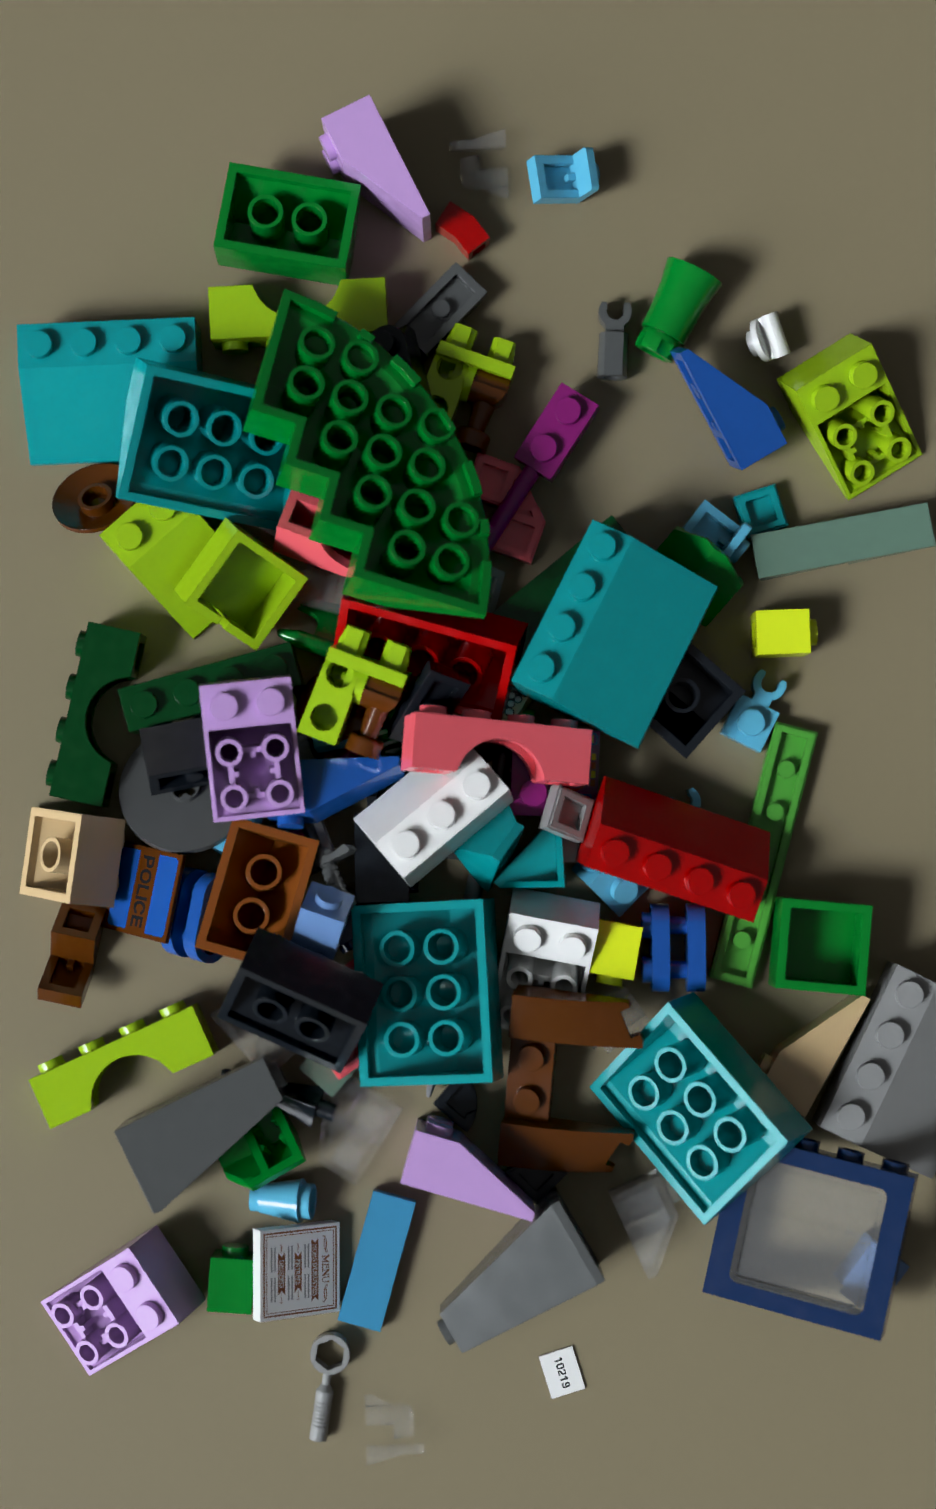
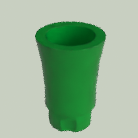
(676, 308)

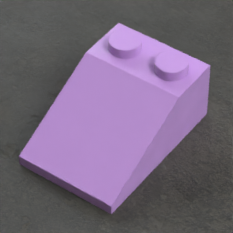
(365, 154)
(454, 1167)

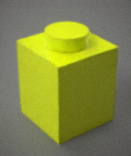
(782, 633)
(616, 952)

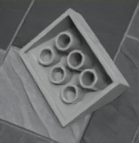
(888, 1074)

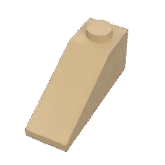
(807, 1057)

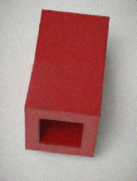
(462, 230)

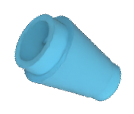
(285, 1199)

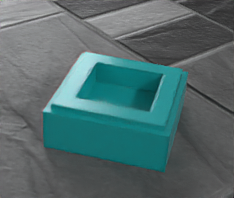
(761, 510)

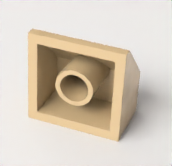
(72, 857)

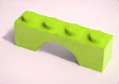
(244, 321)
(73, 1086)

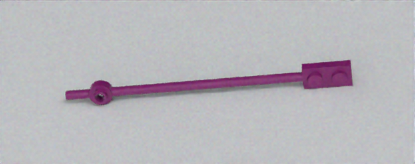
(542, 455)

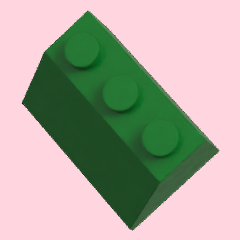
(287, 224)

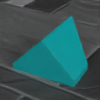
(491, 848)
(537, 865)

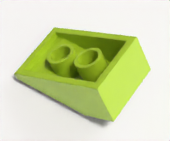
(159, 550)

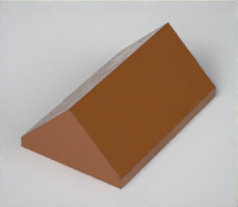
(256, 886)

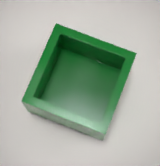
(820, 946)

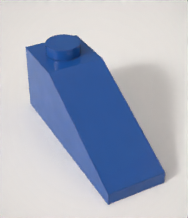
(736, 417)
(337, 784)

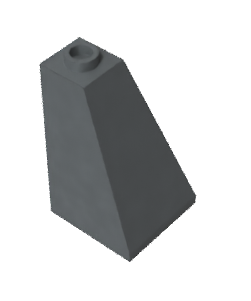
(191, 1131)
(522, 1276)

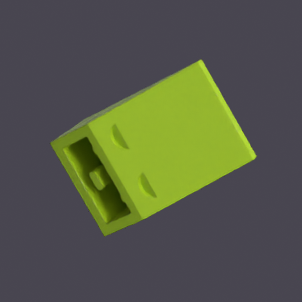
(850, 414)

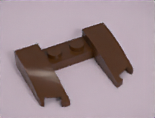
(537, 1024)

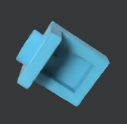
(563, 177)
(720, 529)
(613, 891)

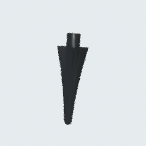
(305, 1102)

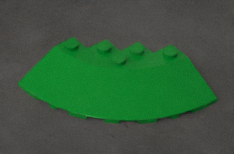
(378, 461)

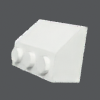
(433, 815)

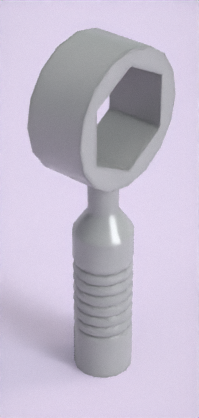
(324, 1392)

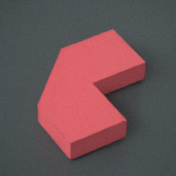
(527, 525)

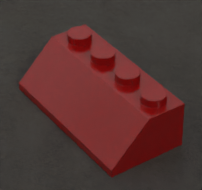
(480, 647)
(677, 849)

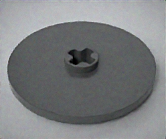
(164, 819)

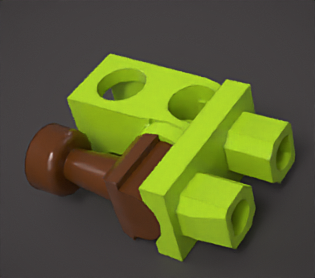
(472, 378)
(357, 679)

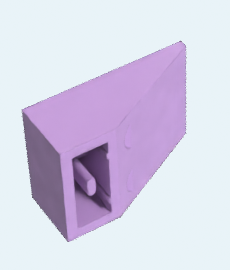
(251, 748)
(124, 1301)

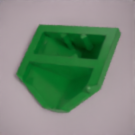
(708, 562)
(264, 1152)

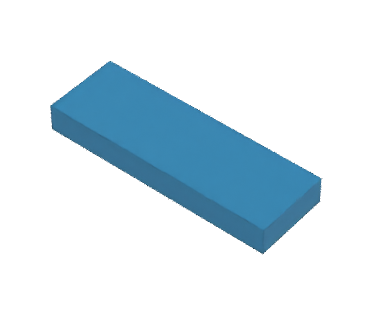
(377, 1260)

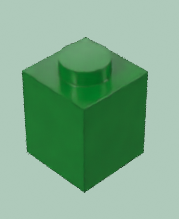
(231, 1280)

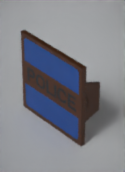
(146, 892)

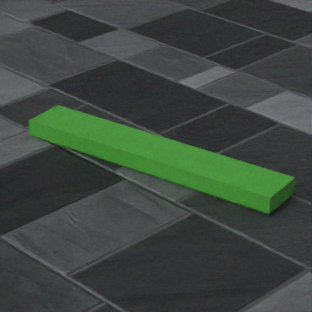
(775, 811)

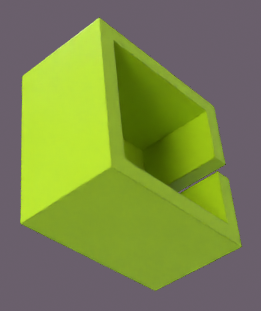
(243, 582)

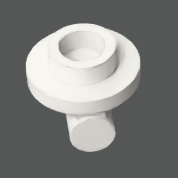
(767, 338)

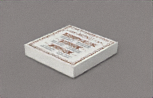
(296, 1270)

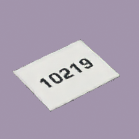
(562, 1372)

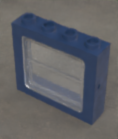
(817, 1239)

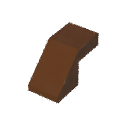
(72, 954)

